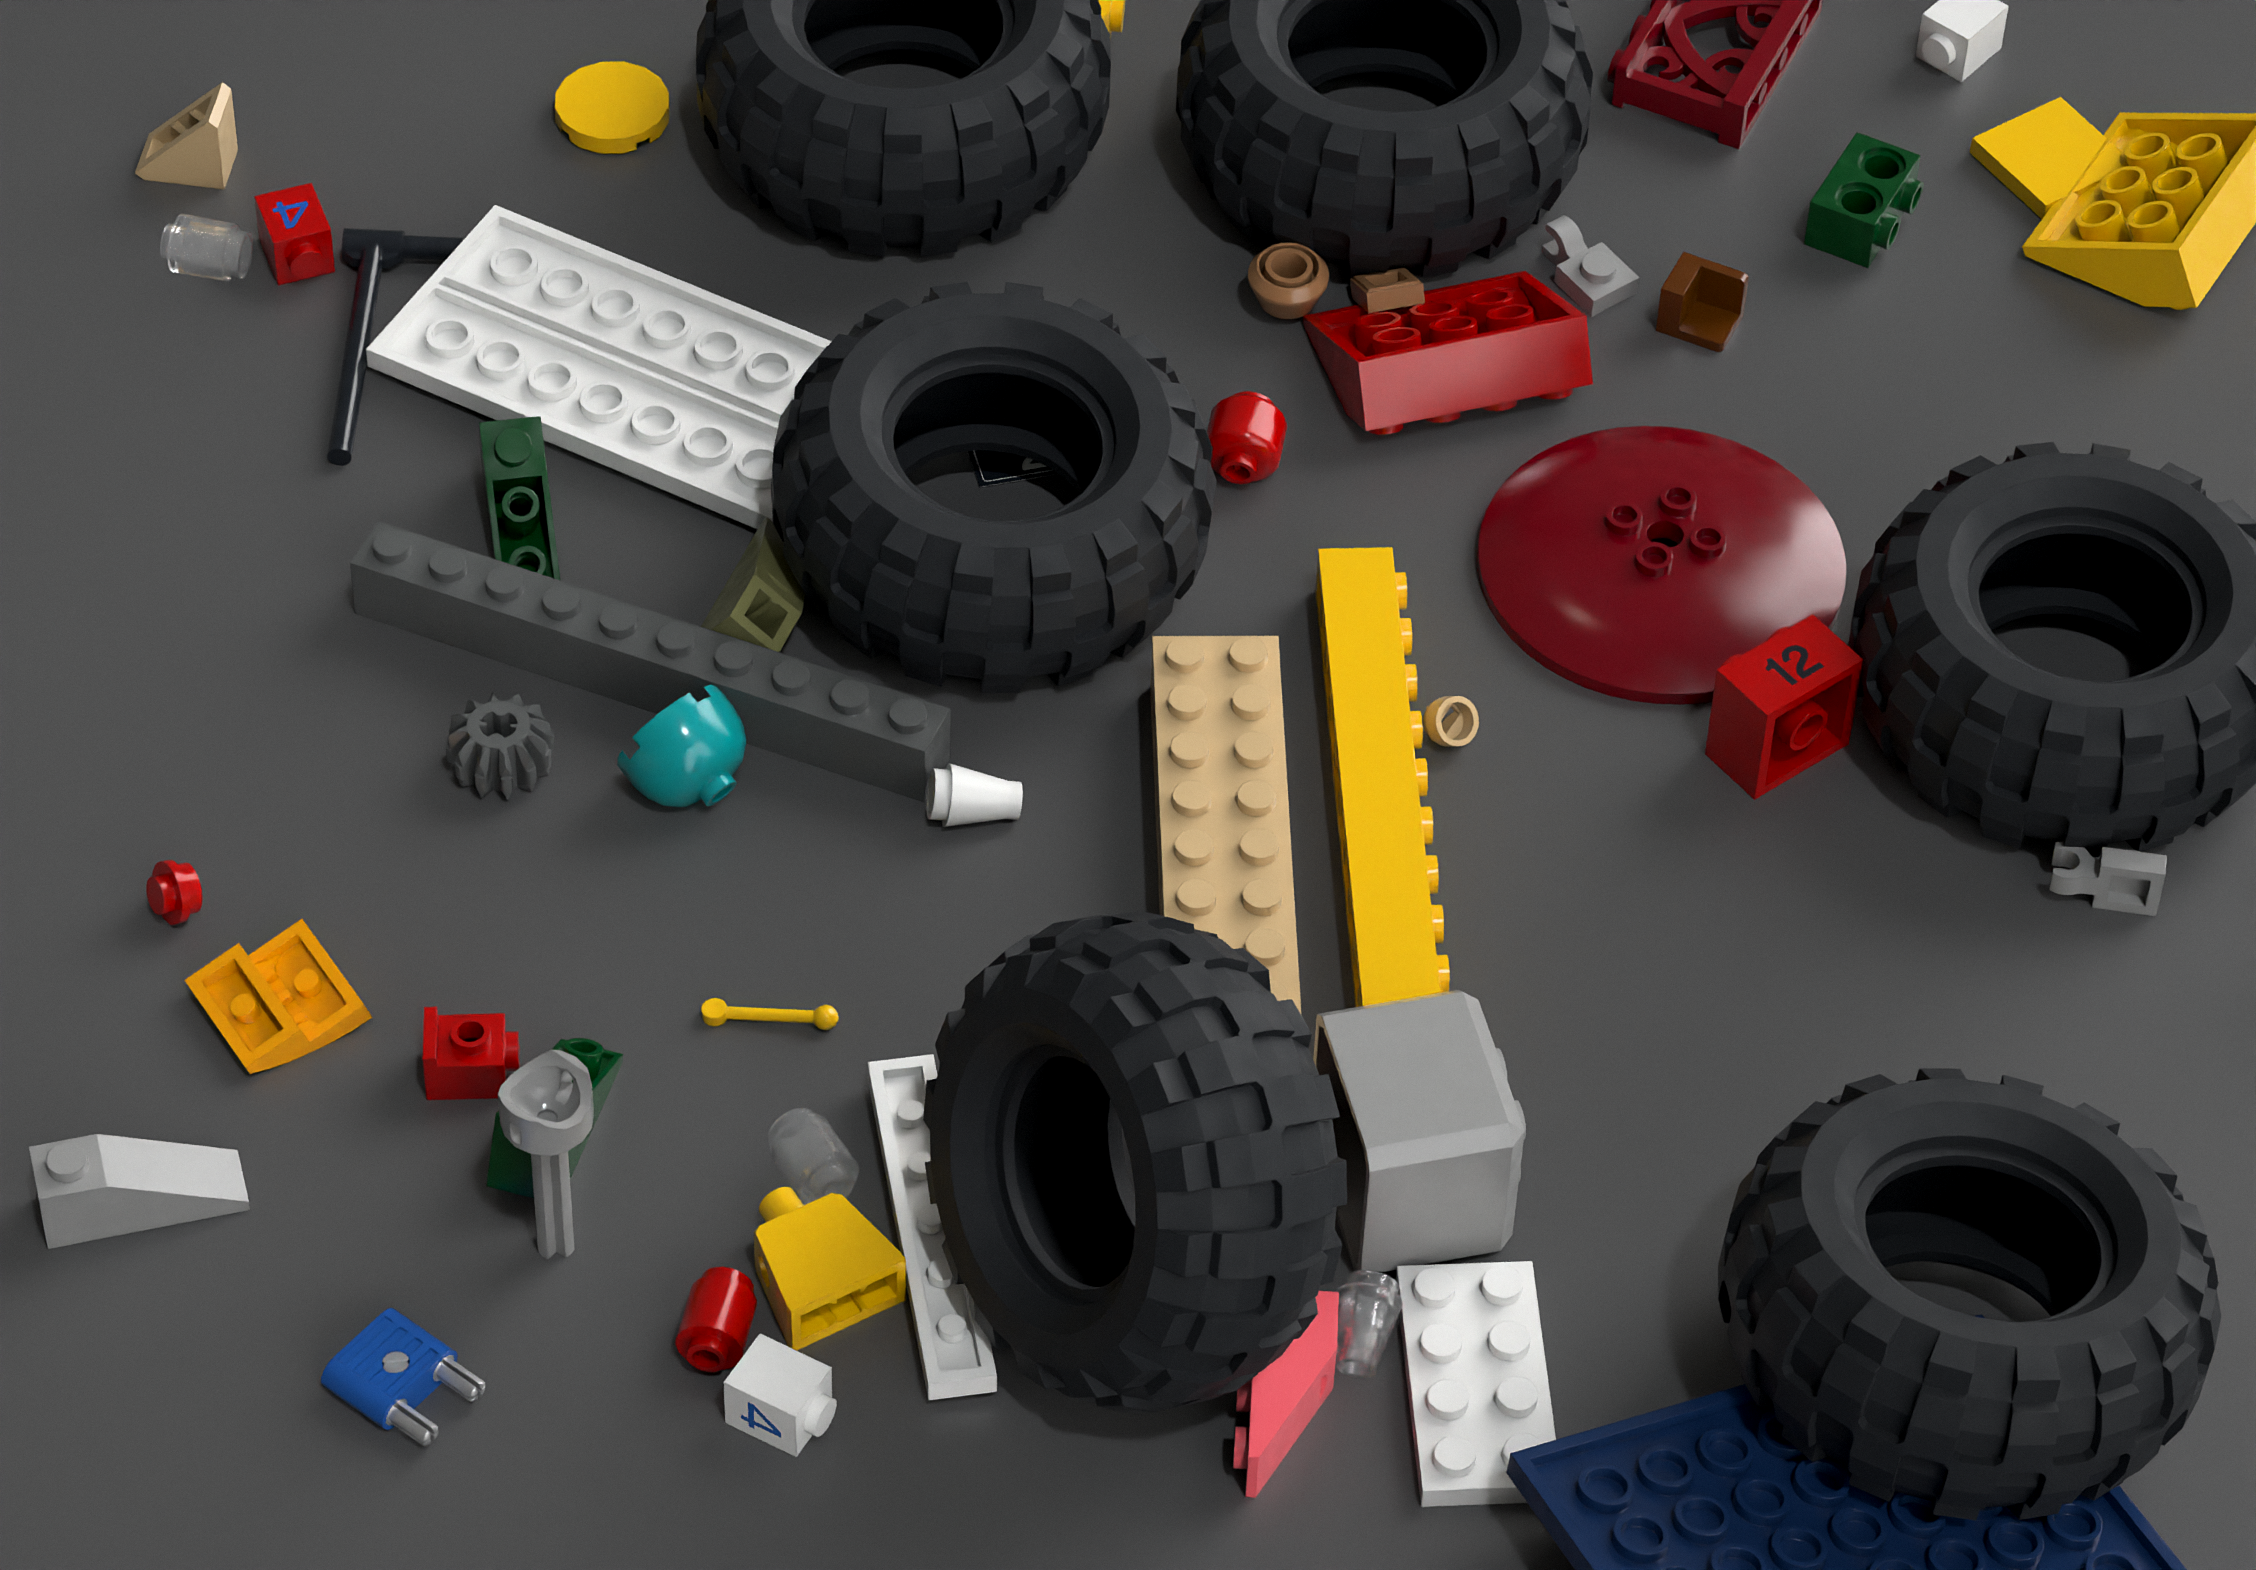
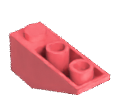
(1286, 1396)

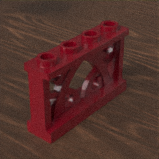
(1726, 100)

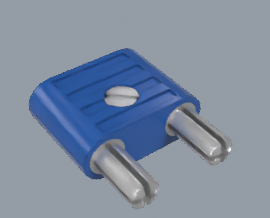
(393, 1370)

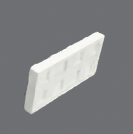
(1473, 1377)

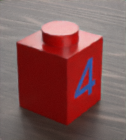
(294, 234)

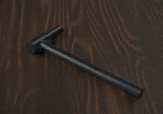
(370, 252)

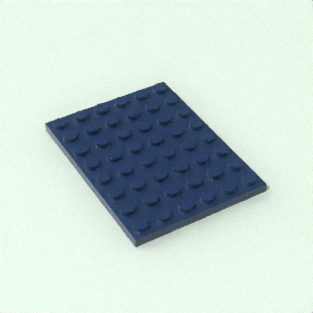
(1727, 1492)

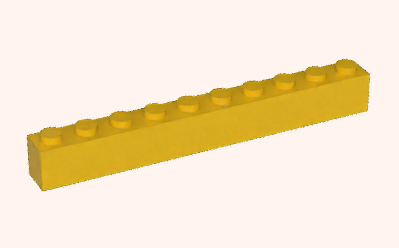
(1378, 777)

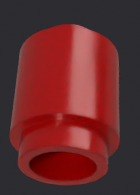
(717, 1319)

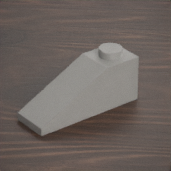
(130, 1185)

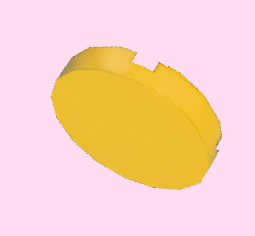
(612, 107)

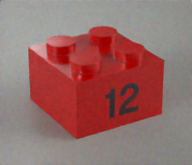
(1783, 706)

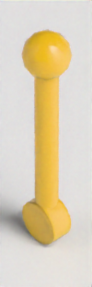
(716, 1012)

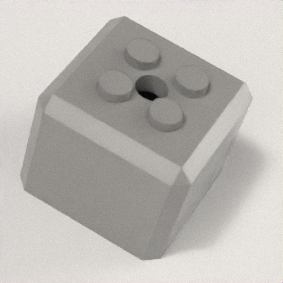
(1421, 1130)

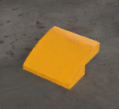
(278, 999)

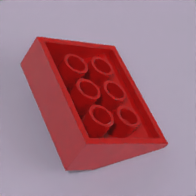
(1454, 353)

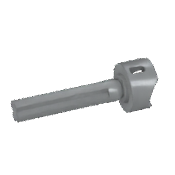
(547, 1118)

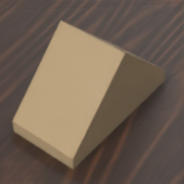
(194, 145)

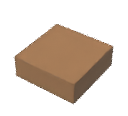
(1387, 290)

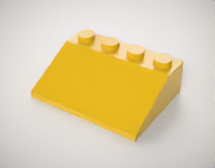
(2165, 219)

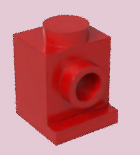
(467, 1055)

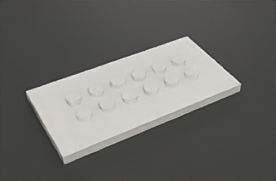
(608, 357)

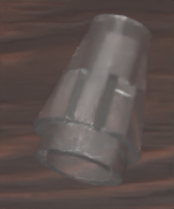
(1365, 1321)

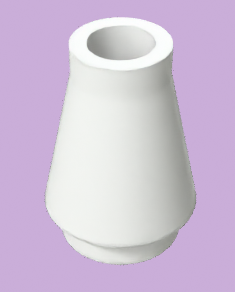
(970, 796)

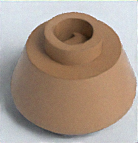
(1288, 279)

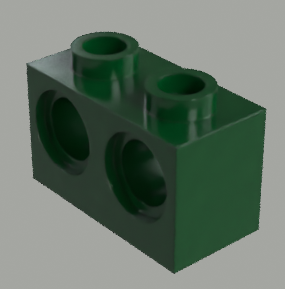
(1864, 200)

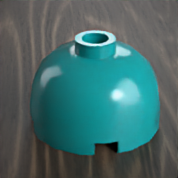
(688, 752)

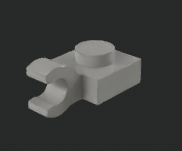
(1588, 276)
(2118, 880)

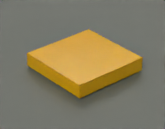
(2046, 154)

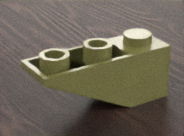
(760, 596)

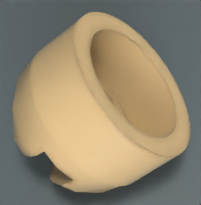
(1457, 728)

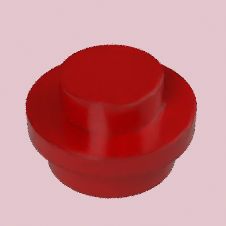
(174, 891)

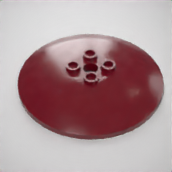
(1641, 621)

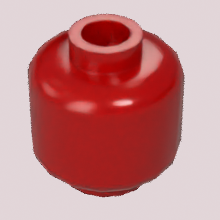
(1246, 437)

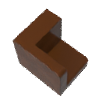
(1702, 302)

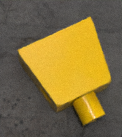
(823, 1265)

